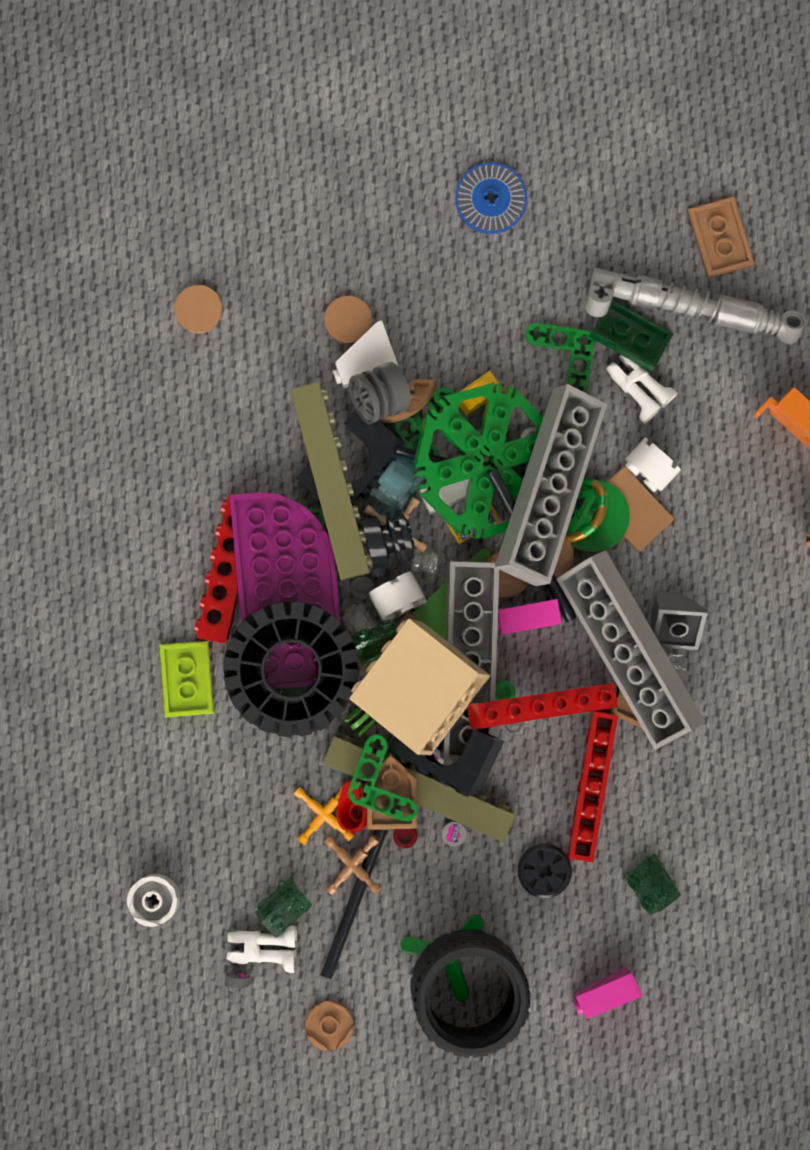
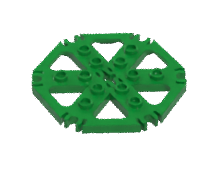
(470, 464)

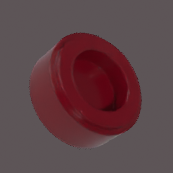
(405, 837)

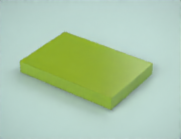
(186, 679)

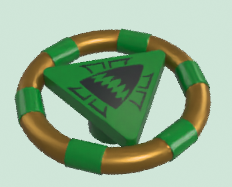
(583, 514)

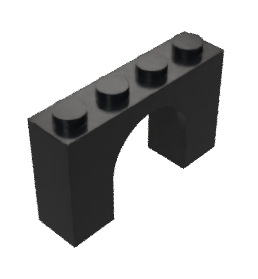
(381, 446)
(466, 773)

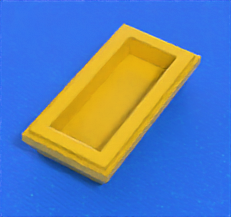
(472, 404)

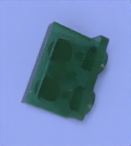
(371, 641)
(652, 885)
(282, 907)

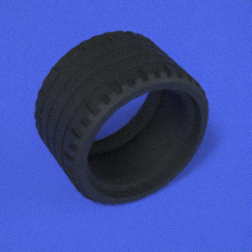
(488, 1036)

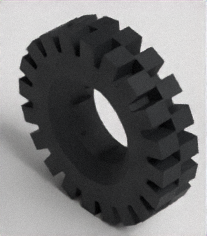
(290, 713)

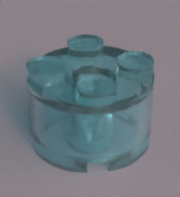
(396, 484)

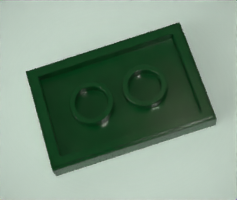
(631, 335)

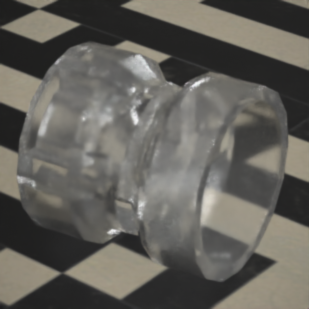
(424, 563)

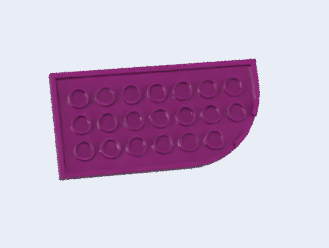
(280, 558)

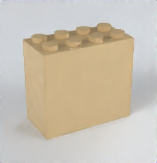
(418, 686)

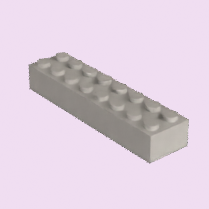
(551, 485)
(472, 630)
(630, 650)

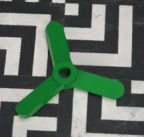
(453, 969)

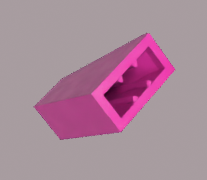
(529, 617)
(607, 993)

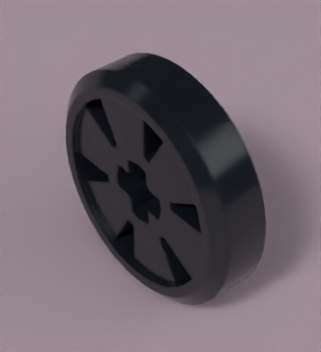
(538, 856)

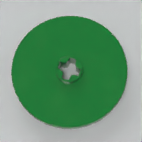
(613, 525)

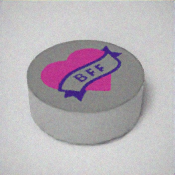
(454, 833)

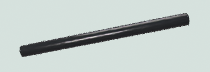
(509, 503)
(352, 908)

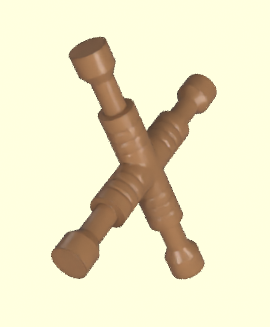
(352, 865)

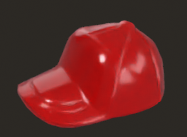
(347, 810)

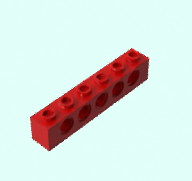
(220, 631)
(542, 706)
(592, 786)

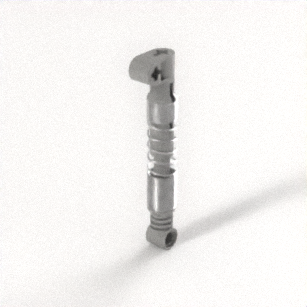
(727, 310)

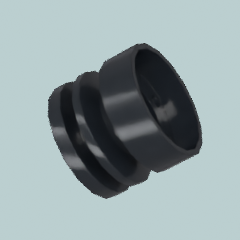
(388, 538)

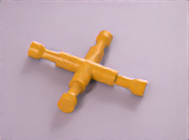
(323, 814)

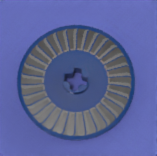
(505, 210)

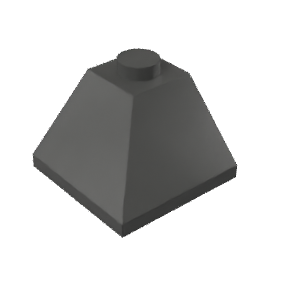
(677, 621)

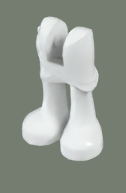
(637, 373)
(252, 950)

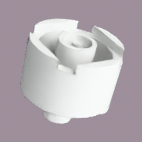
(652, 465)
(397, 597)
(140, 905)

